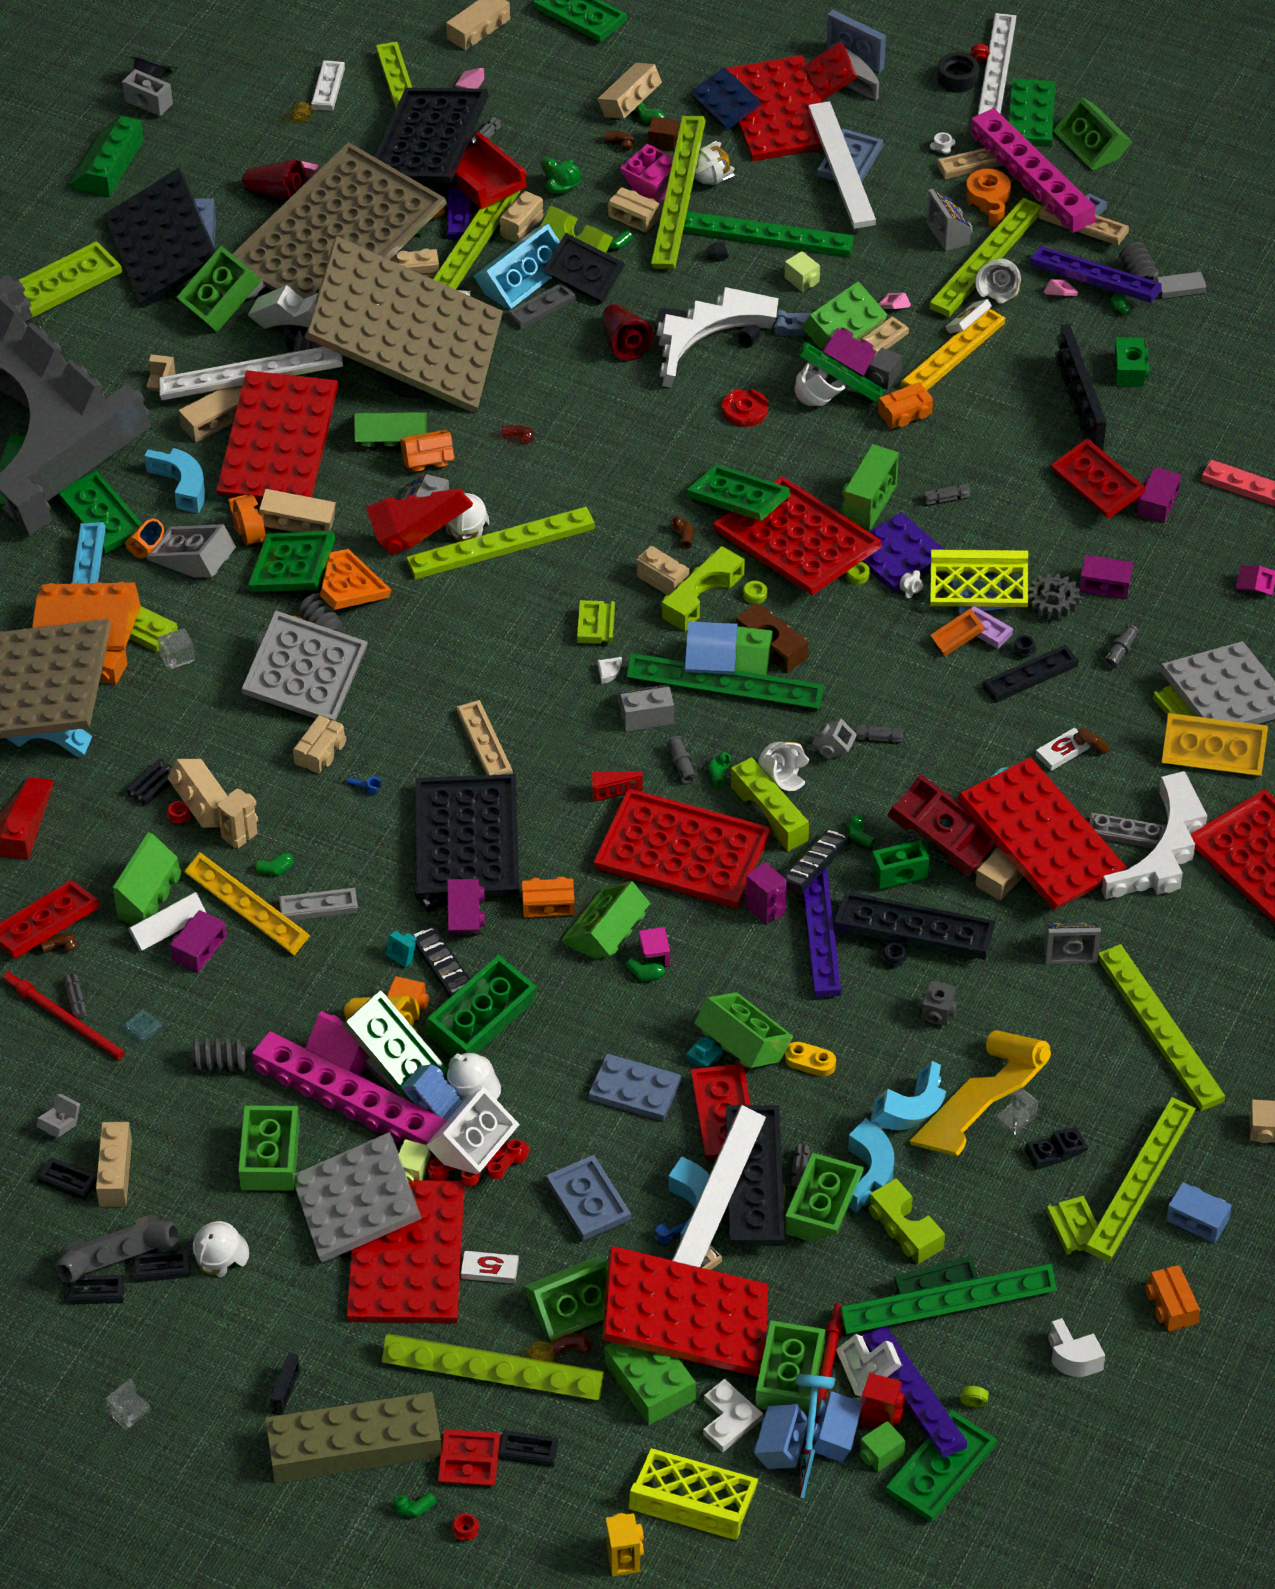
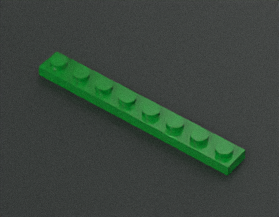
(768, 234)
(738, 684)
(947, 1298)

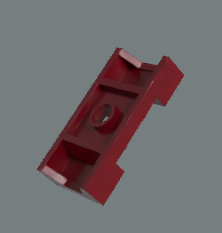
(924, 807)

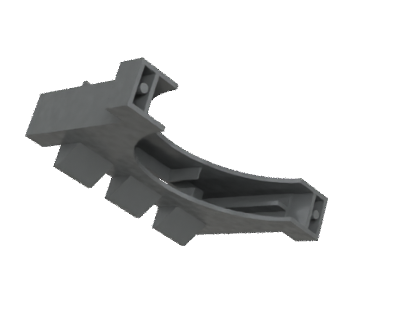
(69, 416)

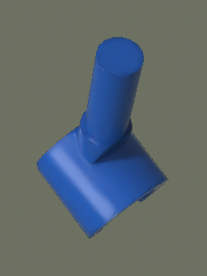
(370, 785)
(666, 1235)

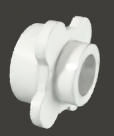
(942, 143)
(911, 583)

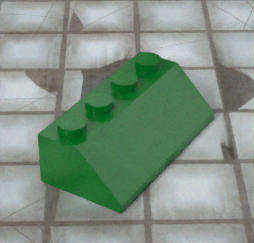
(109, 157)

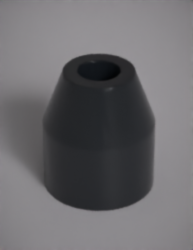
(717, 251)
(749, 335)

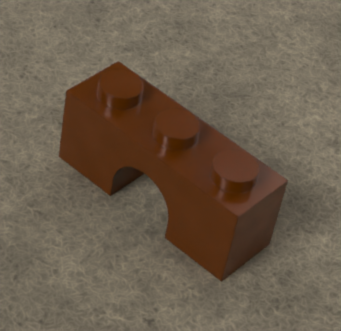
(787, 646)

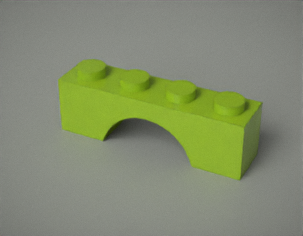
(720, 570)
(785, 819)

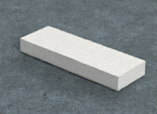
(328, 85)
(165, 921)

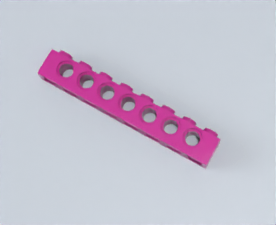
(1033, 170)
(366, 1102)

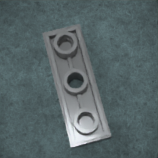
(1127, 830)

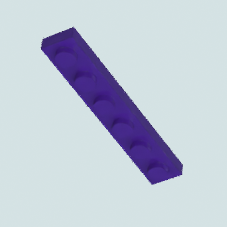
(1096, 274)
(822, 938)
(920, 1399)

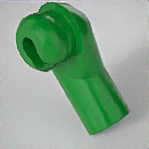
(647, 114)
(621, 240)
(1119, 303)
(718, 767)
(857, 833)
(276, 866)
(645, 972)
(413, 1508)

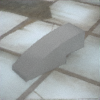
(867, 81)

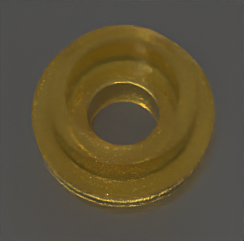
(302, 111)
(541, 1351)

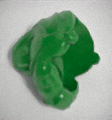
(560, 177)

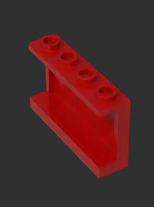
(488, 173)

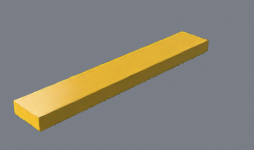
(955, 350)
(247, 903)

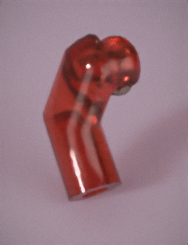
(518, 430)
(570, 1340)

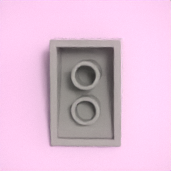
(193, 549)

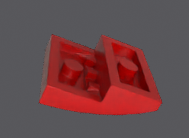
(469, 1457)

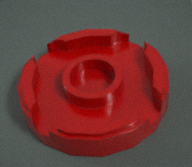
(744, 407)

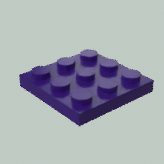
(902, 551)

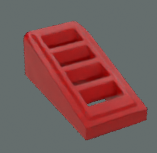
(615, 783)

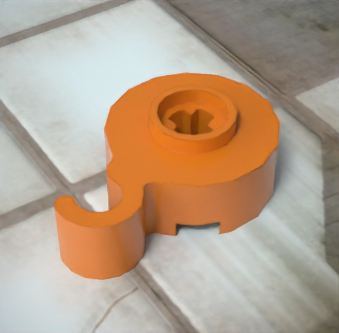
(990, 192)
(247, 519)

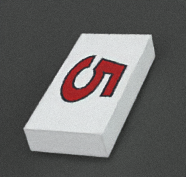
(968, 316)
(1060, 750)
(489, 1267)

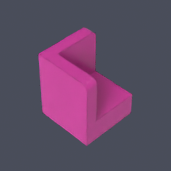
(1256, 579)
(655, 943)

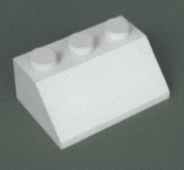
(473, 1133)

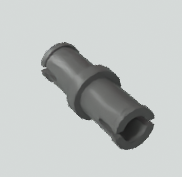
(1120, 646)
(681, 760)

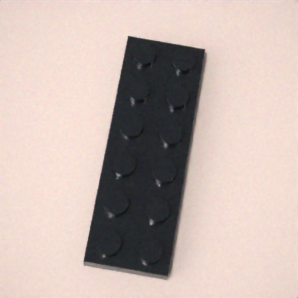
(1080, 387)
(914, 925)
(757, 1200)

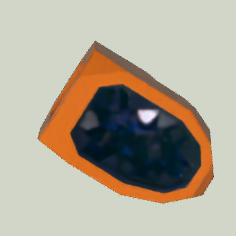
(145, 538)

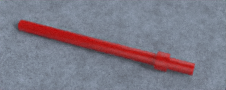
(27, 990)
(833, 1332)

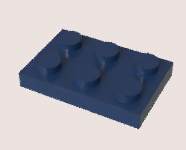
(725, 98)

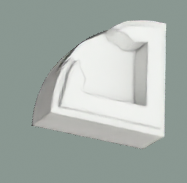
(609, 669)

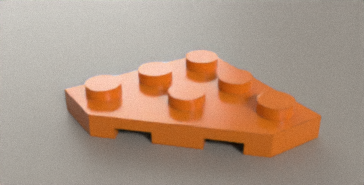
(350, 581)

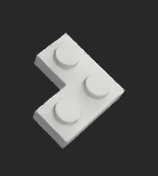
(860, 1362)
(735, 1417)

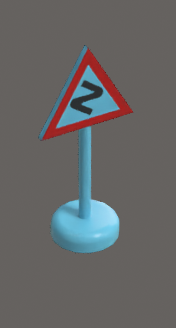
(806, 1456)

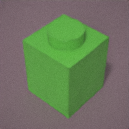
(882, 1447)

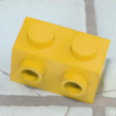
(624, 1544)

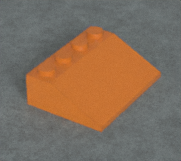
(88, 602)

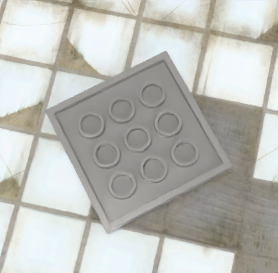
(304, 667)
(1224, 684)
(356, 1197)

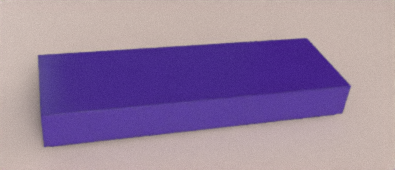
(458, 213)

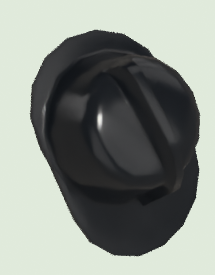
(149, 67)

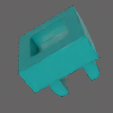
(401, 948)
(704, 1053)

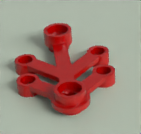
(510, 1152)

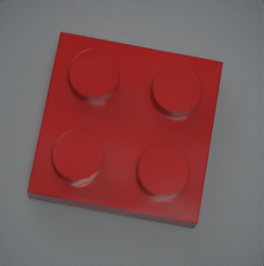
(831, 71)

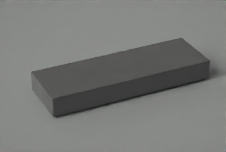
(541, 306)

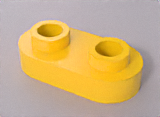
(809, 1059)

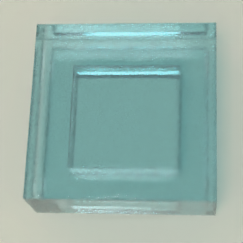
(143, 1026)

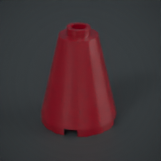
(275, 180)
(627, 332)

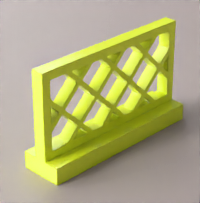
(979, 563)
(686, 1508)

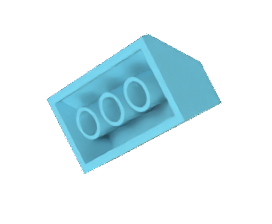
(519, 268)

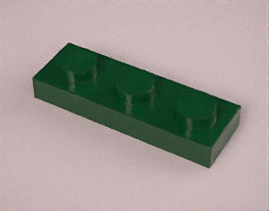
(937, 1275)

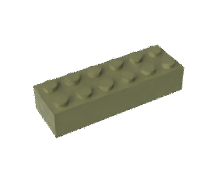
(353, 1437)

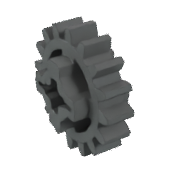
(1053, 596)

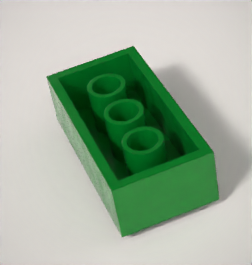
(481, 1008)

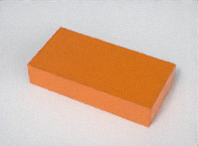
(957, 632)

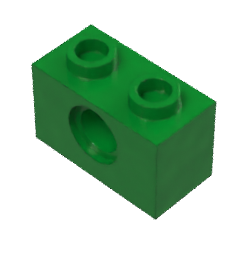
(1130, 361)
(900, 864)

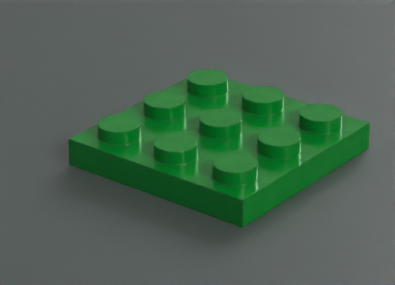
(292, 561)

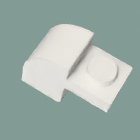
(1077, 1356)

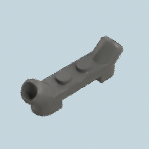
(82, 1257)

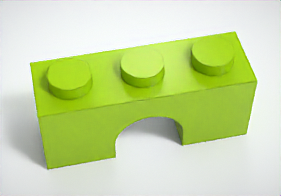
(563, 222)
(917, 1238)

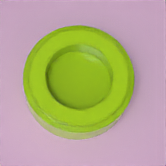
(858, 574)
(755, 592)
(974, 1396)

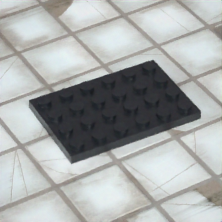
(431, 132)
(160, 237)
(467, 833)

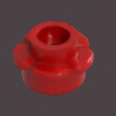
(980, 53)
(178, 812)
(465, 1520)

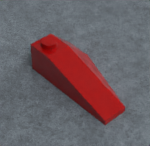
(410, 520)
(23, 817)

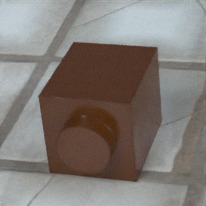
(663, 133)

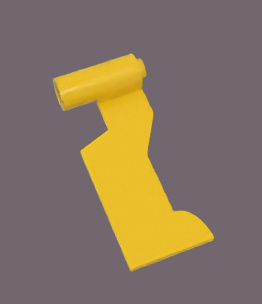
(947, 1127)

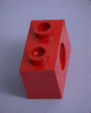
(881, 1402)

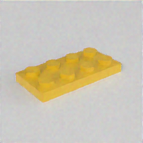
(1214, 744)

